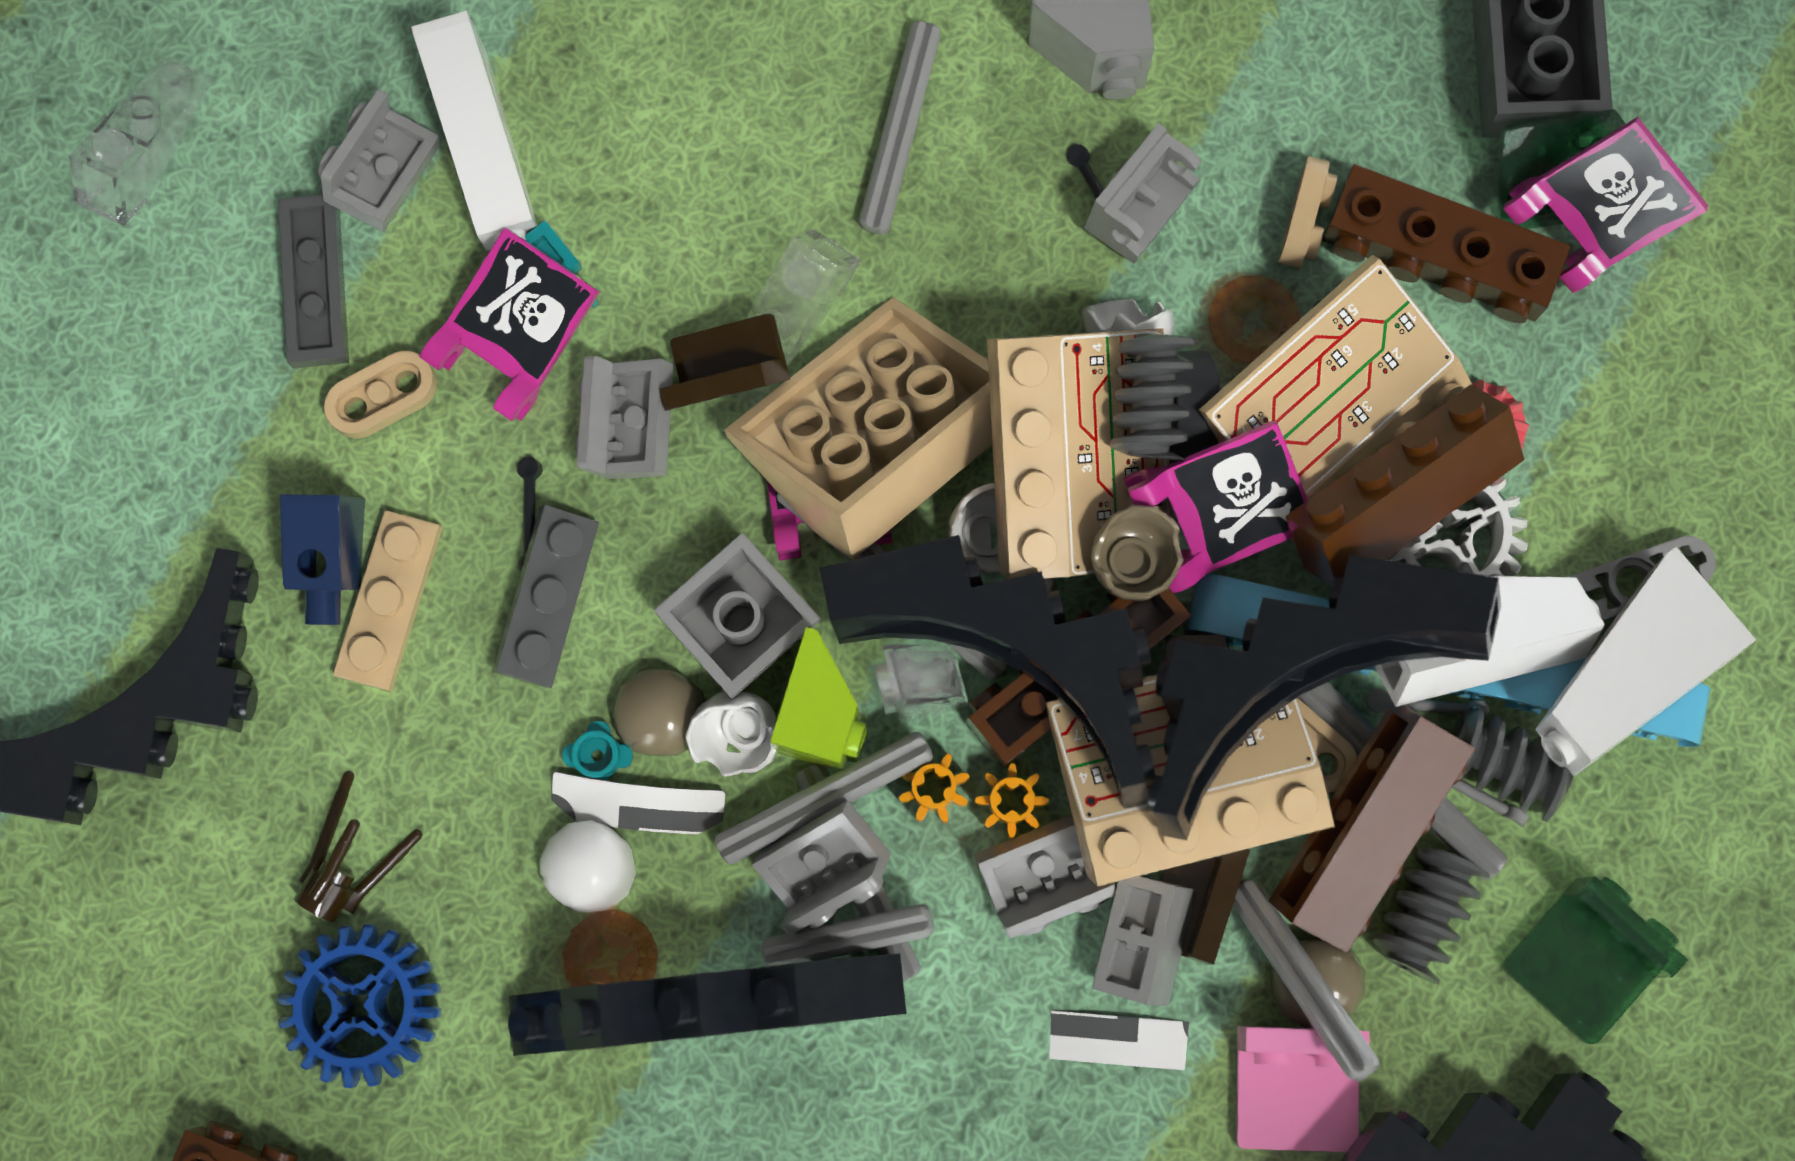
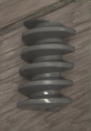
(1152, 396)
(1512, 762)
(1428, 911)

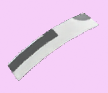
(638, 805)
(1118, 1040)

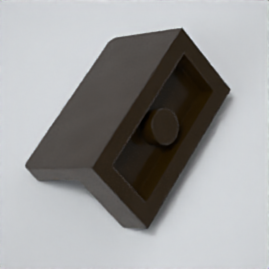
(726, 361)
(1216, 887)

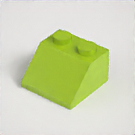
(818, 711)

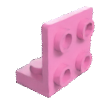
(1293, 1092)

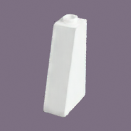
(475, 126)
(1538, 628)
(1649, 657)

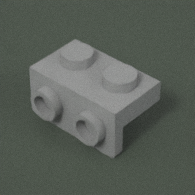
(376, 162)
(623, 418)
(823, 867)
(1039, 878)

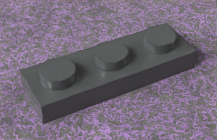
(313, 282)
(545, 596)

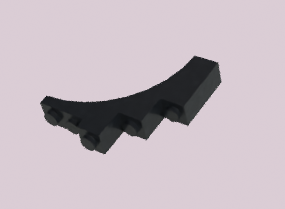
(940, 597)
(1373, 618)
(132, 734)
(706, 1004)
(1563, 1124)

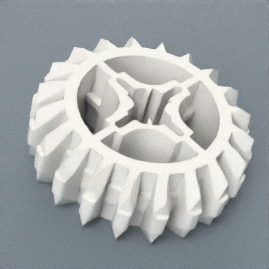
(1459, 558)

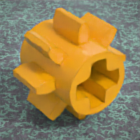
(1011, 783)
(949, 794)

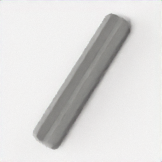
(849, 936)

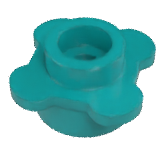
(597, 738)

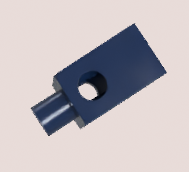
(336, 530)

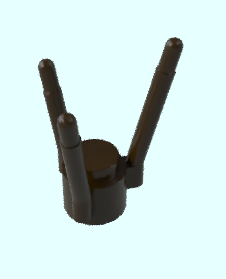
(326, 884)

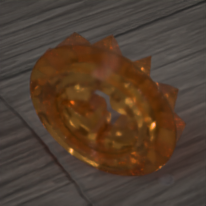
(1242, 296)
(620, 931)

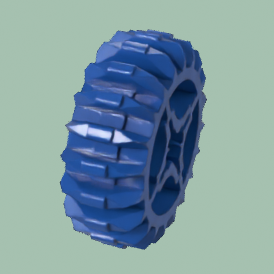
(321, 971)

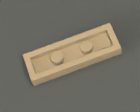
(388, 601)

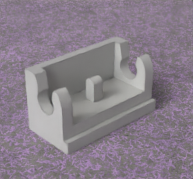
(1144, 194)
(1144, 940)

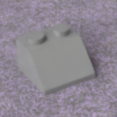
(1095, 42)
(737, 615)

